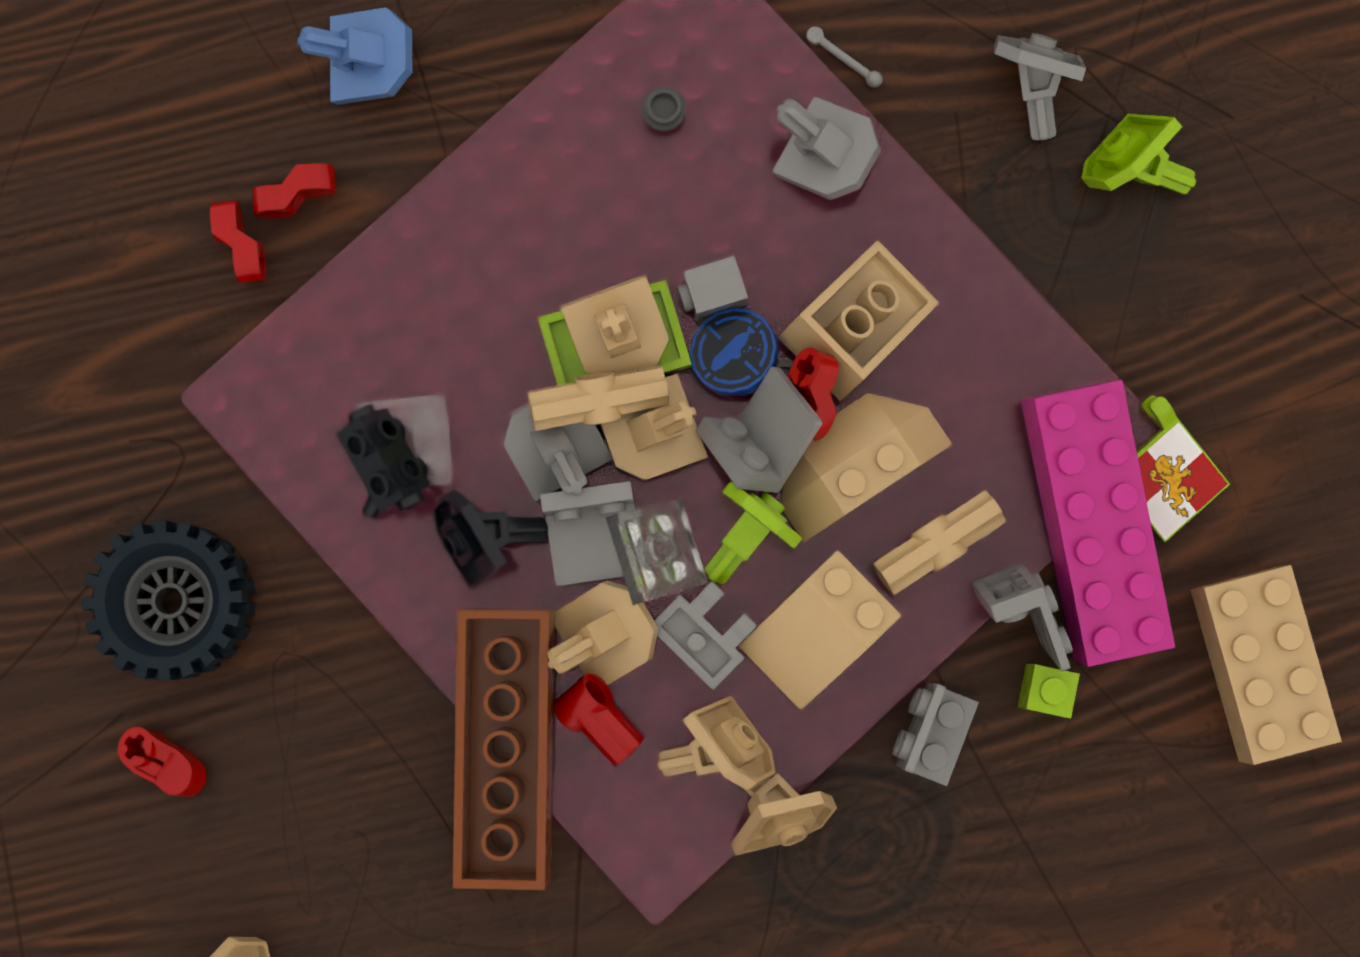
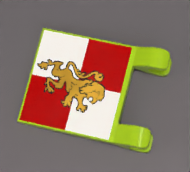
(1175, 472)

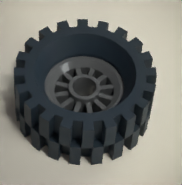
(119, 601)

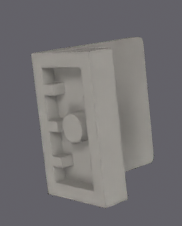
(767, 437)
(580, 534)
(1016, 593)
(935, 732)

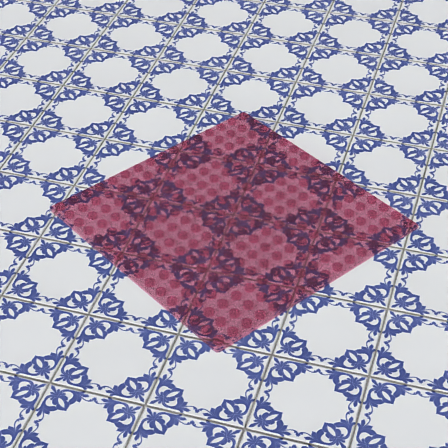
(585, 195)

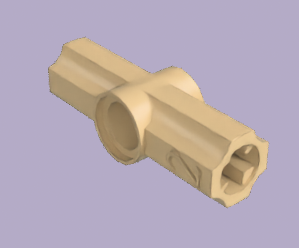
(598, 398)
(939, 542)

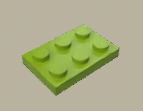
(566, 360)

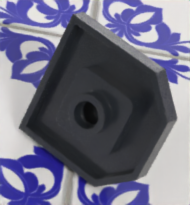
(477, 538)

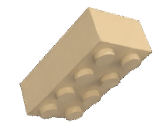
(1265, 665)

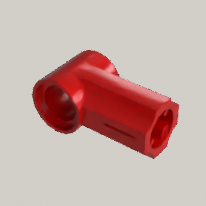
(590, 709)

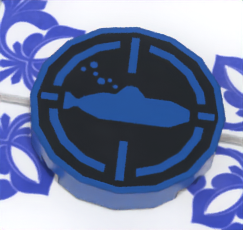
(733, 351)

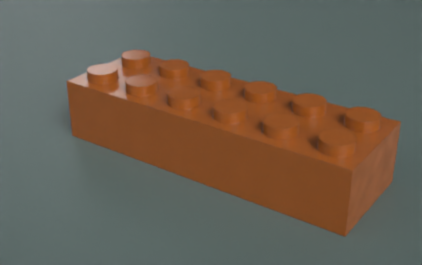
(503, 749)

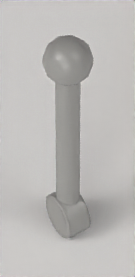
(816, 37)

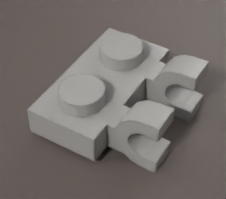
(698, 641)

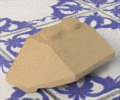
(859, 457)

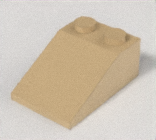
(861, 316)
(819, 630)

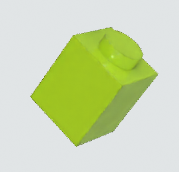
(1048, 690)

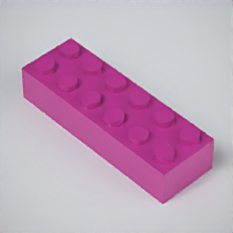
(1098, 523)

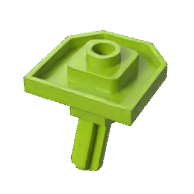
(1138, 154)
(760, 517)

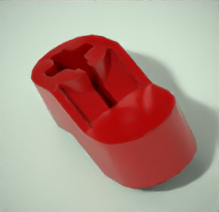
(286, 198)
(229, 228)
(814, 378)
(143, 750)

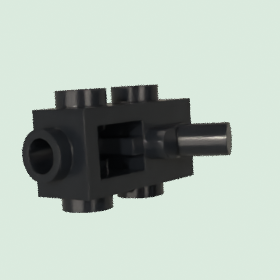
(383, 461)

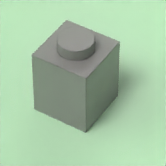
(713, 288)

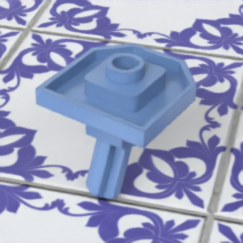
(366, 53)

